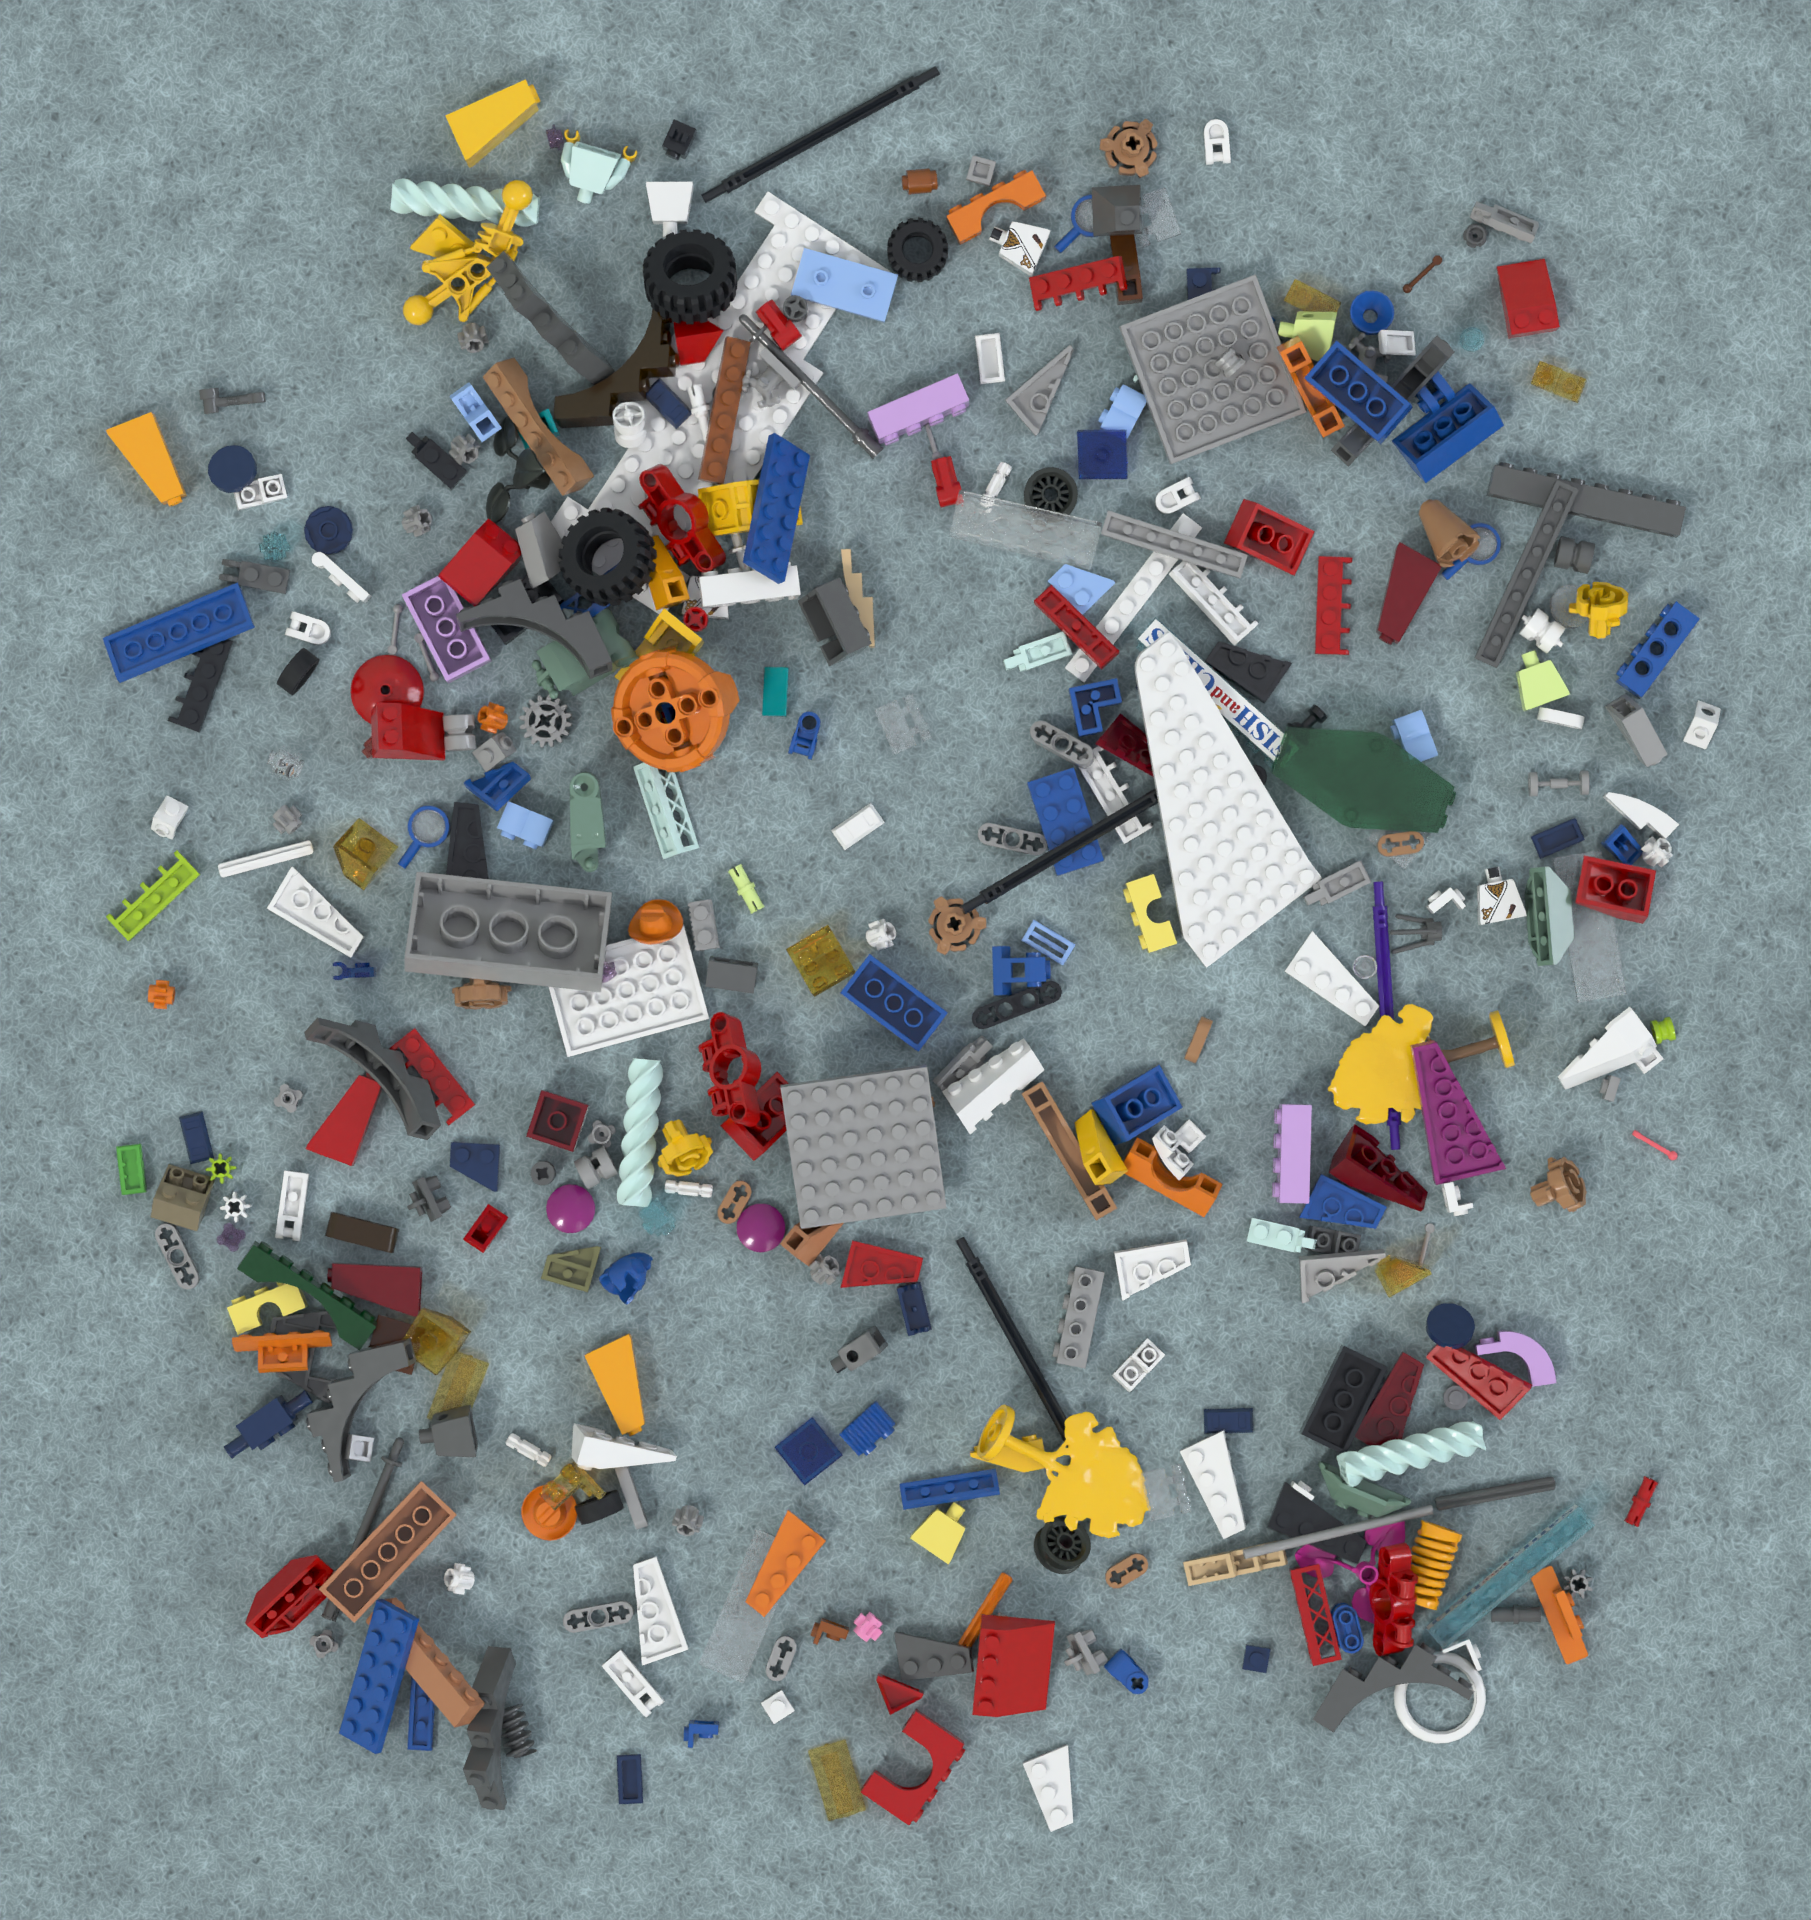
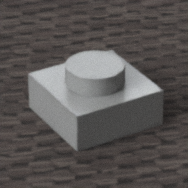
(981, 170)
(1609, 1088)
(359, 1448)

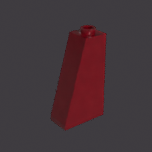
(1405, 590)
(382, 1284)

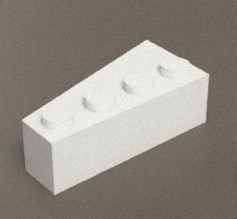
(746, 587)
(992, 1084)

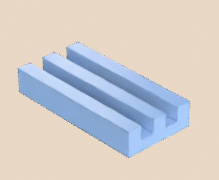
(1066, 953)

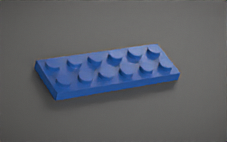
(776, 508)
(178, 632)
(379, 1676)

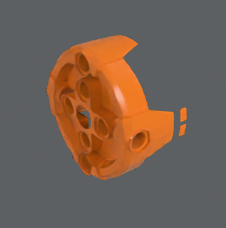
(701, 704)

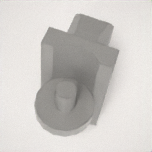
(1080, 1654)

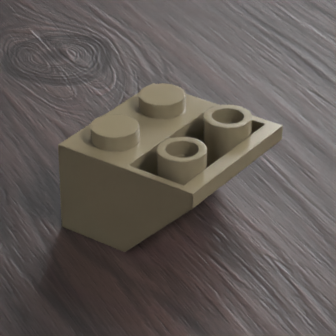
(182, 1197)

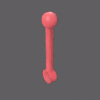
(1671, 1155)

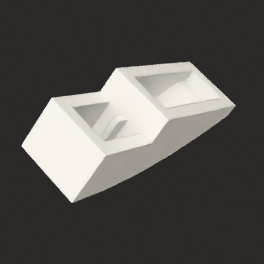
(1642, 814)

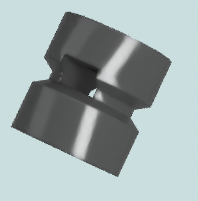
(1574, 554)

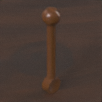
(1437, 260)

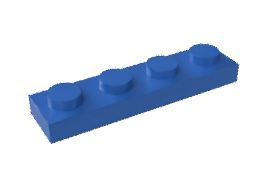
(949, 1489)

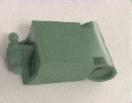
(566, 669)
(586, 820)

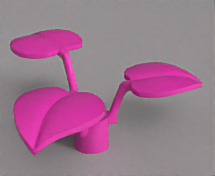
(1364, 1571)

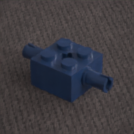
(266, 1422)

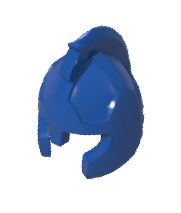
(626, 1276)

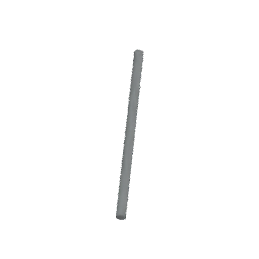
(1337, 1531)

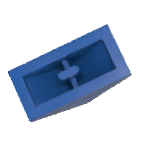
(1622, 845)

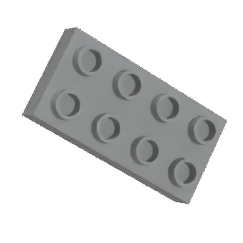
(508, 931)

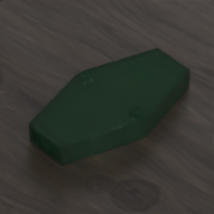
(1363, 779)

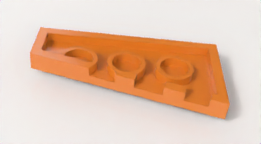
(786, 1558)

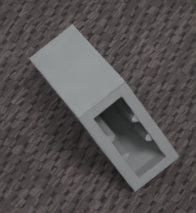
(539, 548)
(1637, 730)

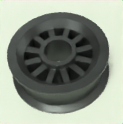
(1057, 474)
(1059, 1558)

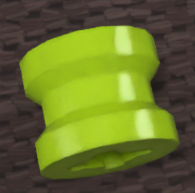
(1662, 1030)

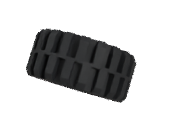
(684, 252)
(585, 540)

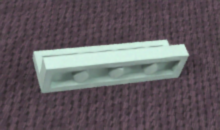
(661, 810)

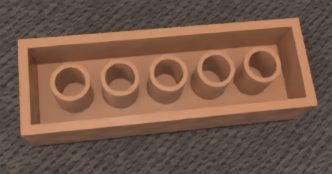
(387, 1551)

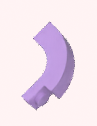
(1537, 1360)

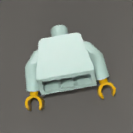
(592, 167)

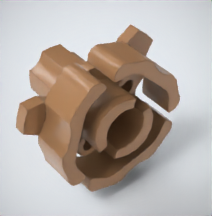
(1138, 134)
(948, 934)
(481, 994)
(1561, 1186)

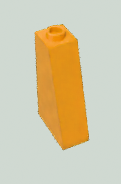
(148, 454)
(618, 1380)

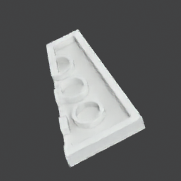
(310, 911)
(657, 1618)

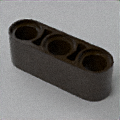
(362, 1232)

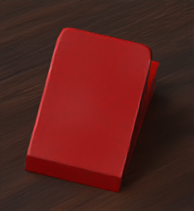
(485, 1228)

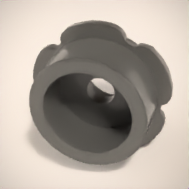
(1481, 235)

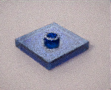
(1102, 454)
(808, 1451)

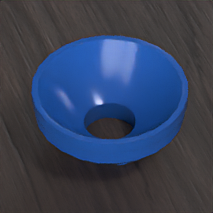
(1376, 302)

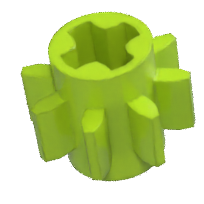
(228, 1167)

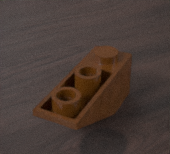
(1126, 247)

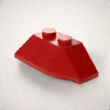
(288, 1596)

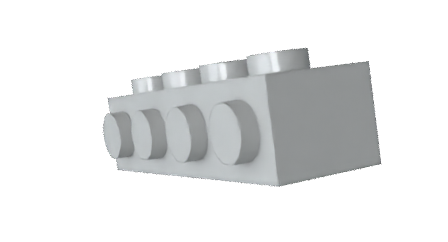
(1079, 1318)

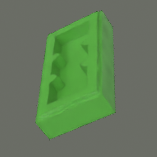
(131, 1169)

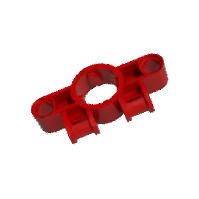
(697, 543)
(740, 1097)
(1393, 1600)

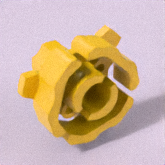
(1602, 608)
(683, 1150)

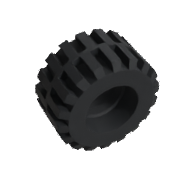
(923, 229)

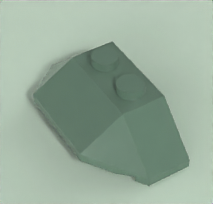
(1548, 915)
(1366, 1496)

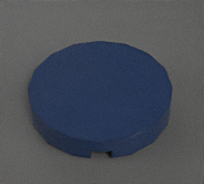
(232, 469)
(331, 537)
(1450, 1325)

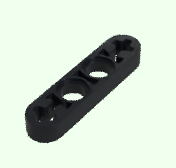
(1017, 1008)

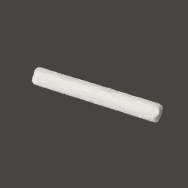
(265, 858)

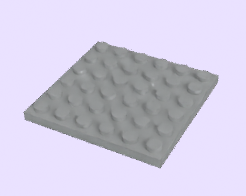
(1185, 390)
(863, 1146)

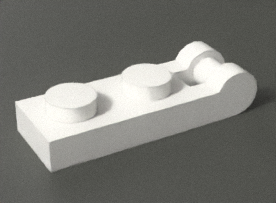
(339, 577)
(292, 1204)
(632, 1682)

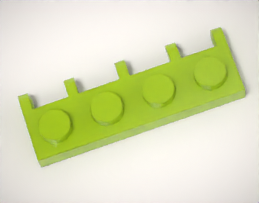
(155, 898)

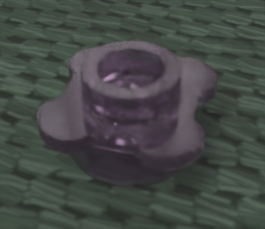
(554, 137)
(609, 971)
(238, 1235)

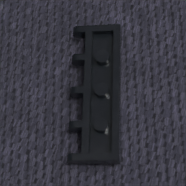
(202, 685)

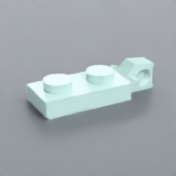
(1039, 652)
(1278, 1236)

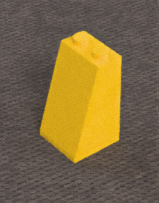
(492, 119)

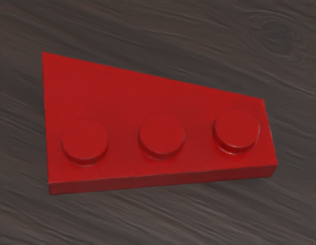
(879, 1265)

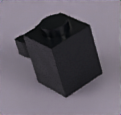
(679, 140)

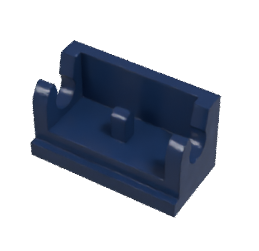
(914, 1308)

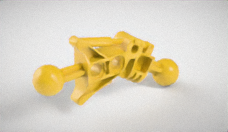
(495, 239)

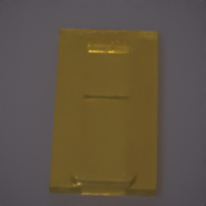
(459, 1383)
(837, 1780)

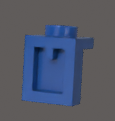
(705, 1729)

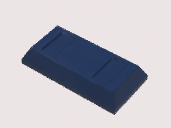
(668, 403)
(1557, 838)
(196, 1137)
(1230, 1420)
(629, 1779)

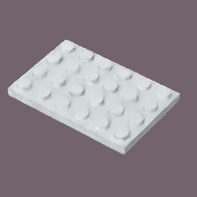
(650, 994)

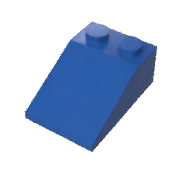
(1137, 1105)

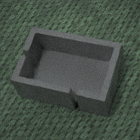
(831, 614)

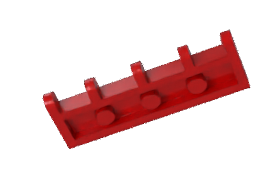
(1076, 280)
(1330, 604)
(437, 1074)

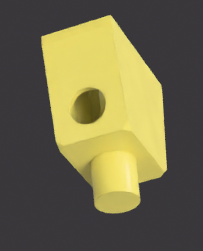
(941, 1532)

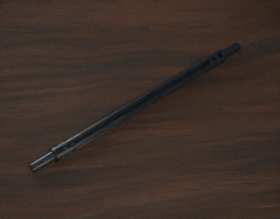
(822, 133)
(1062, 851)
(1015, 1339)

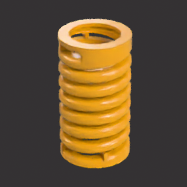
(1435, 1563)

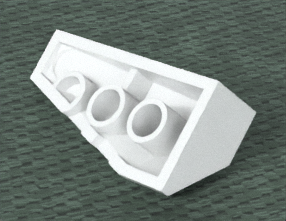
(1620, 1046)
(599, 1450)

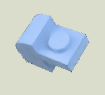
(475, 412)

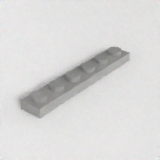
(1174, 544)

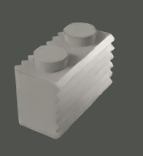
(703, 925)

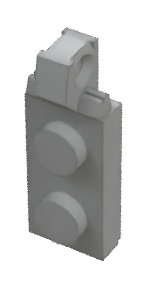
(1506, 221)
(1339, 884)
(967, 1060)

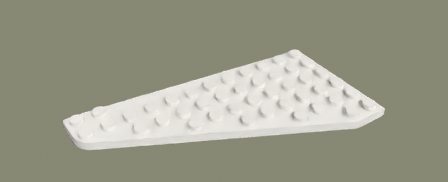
(1221, 829)

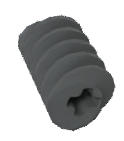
(515, 1733)

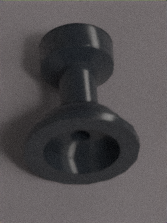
(1316, 715)

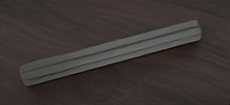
(1495, 1493)

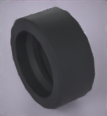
(297, 671)
(595, 1509)

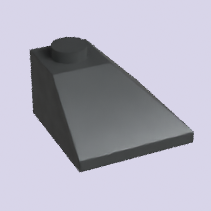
(1117, 210)

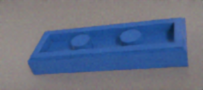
(420, 1719)

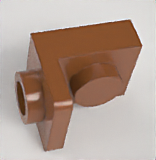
(834, 1630)

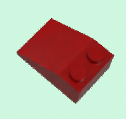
(1527, 298)
(1269, 536)
(482, 563)
(406, 732)
(1615, 889)
(771, 1125)

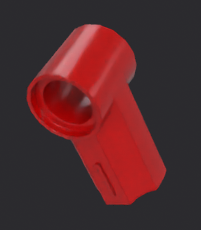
(781, 329)
(946, 481)

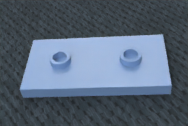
(844, 285)

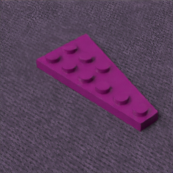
(1452, 1129)

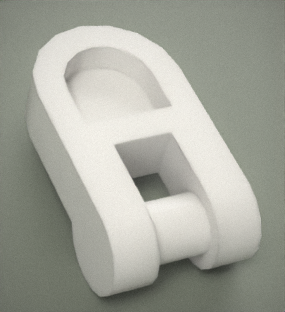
(1216, 134)
(1169, 501)
(316, 632)

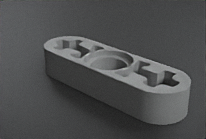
(1080, 746)
(1031, 837)
(187, 1258)
(631, 1497)
(579, 1614)

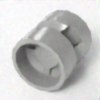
(459, 732)
(588, 1171)

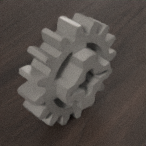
(552, 730)

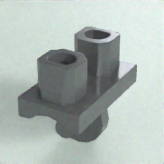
(424, 1188)

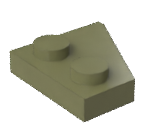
(572, 1268)

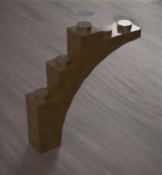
(628, 384)

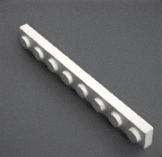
(1132, 599)

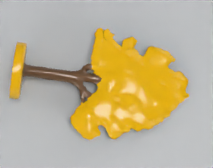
(1380, 1069)

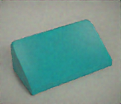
(775, 691)

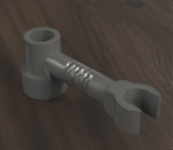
(212, 400)

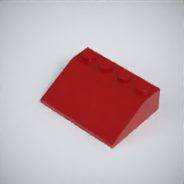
(1012, 1665)

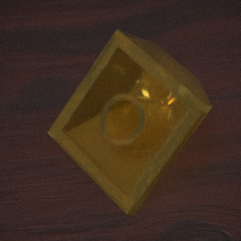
(363, 853)
(1400, 1273)
(436, 1339)

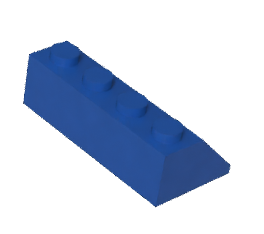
(1449, 433)

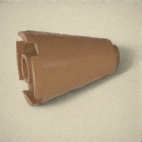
(1447, 533)

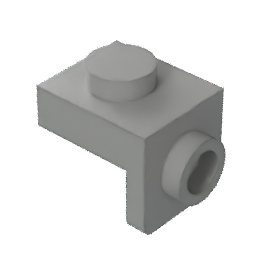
(494, 751)

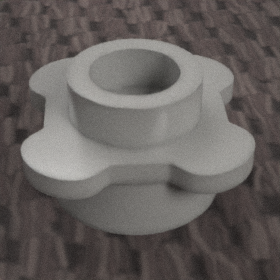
(294, 1095)
(608, 1131)
(316, 1642)

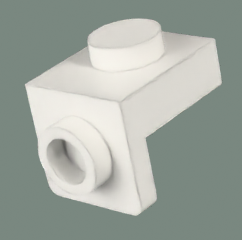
(168, 817)
(1439, 899)

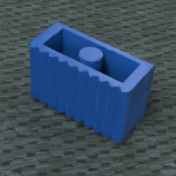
(867, 1429)

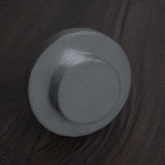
(1455, 1397)

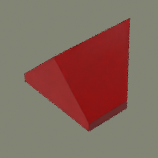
(695, 341)
(897, 1694)

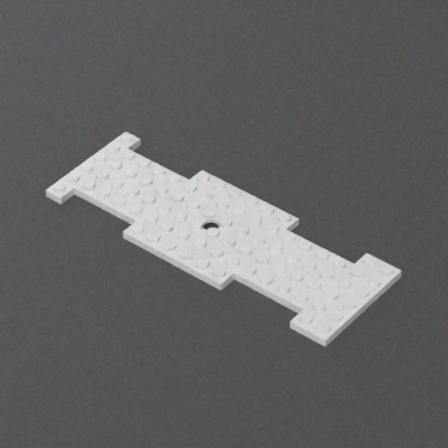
(681, 449)

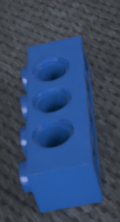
(1684, 622)

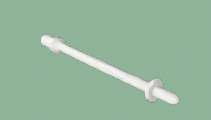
(700, 410)

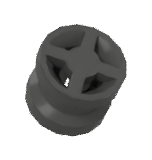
(793, 305)
(541, 1171)

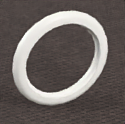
(1461, 1730)

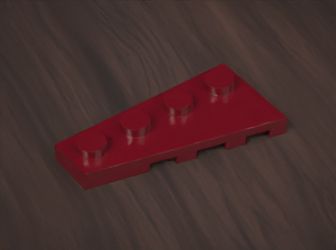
(1127, 743)
(1392, 1404)

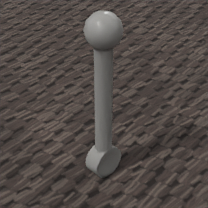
(936, 454)
(419, 639)
(392, 649)
(1429, 1228)

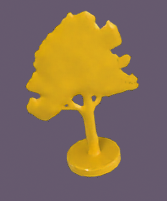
(1096, 1485)

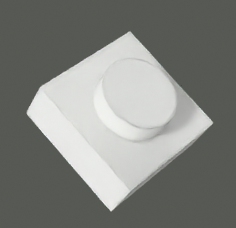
(777, 1706)

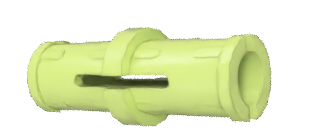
(746, 889)

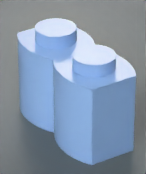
(1124, 411)
(1414, 735)
(525, 824)

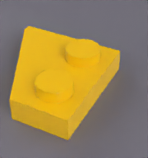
(441, 239)

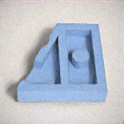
(1080, 587)

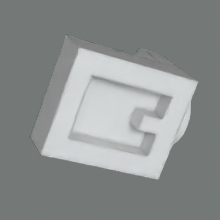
(1451, 1195)

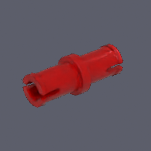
(1641, 1501)

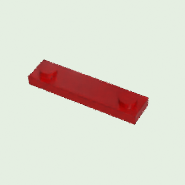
(1076, 627)

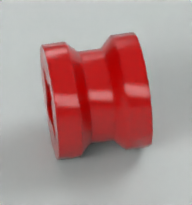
(692, 616)

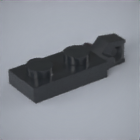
(436, 460)

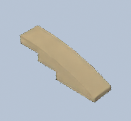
(854, 585)
(1229, 1565)

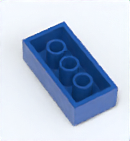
(1358, 392)
(1063, 816)
(894, 1002)

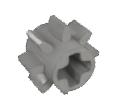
(472, 337)
(464, 449)
(416, 521)
(287, 819)
(824, 1269)
(687, 1520)
(1576, 1576)

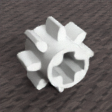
(1656, 851)
(881, 934)
(242, 1206)
(459, 1578)

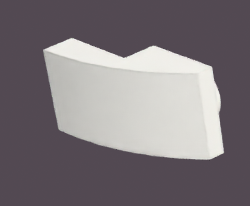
(261, 492)
(1166, 1146)
(1138, 1365)

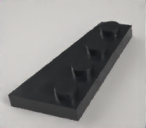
(466, 843)
(1298, 1516)

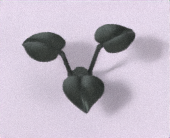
(527, 471)

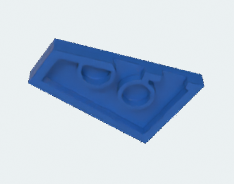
(1342, 1205)

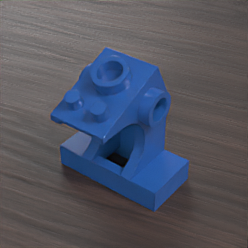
(1036, 970)

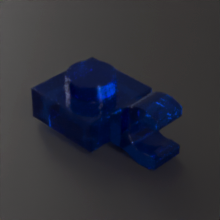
(361, 970)

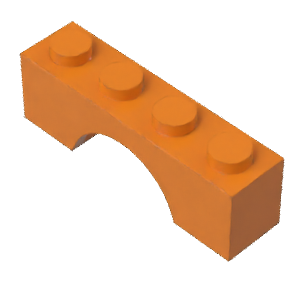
(1022, 191)
(1299, 365)
(1191, 1192)

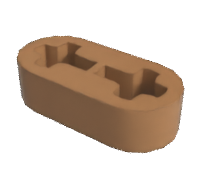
(1399, 837)
(1198, 1039)
(729, 1199)
(1123, 1565)

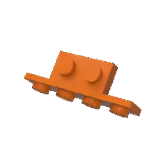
(282, 1352)
(1558, 1610)

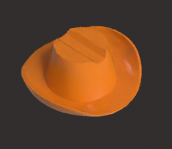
(655, 922)
(543, 1520)

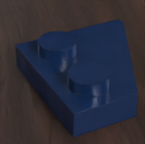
(477, 1162)

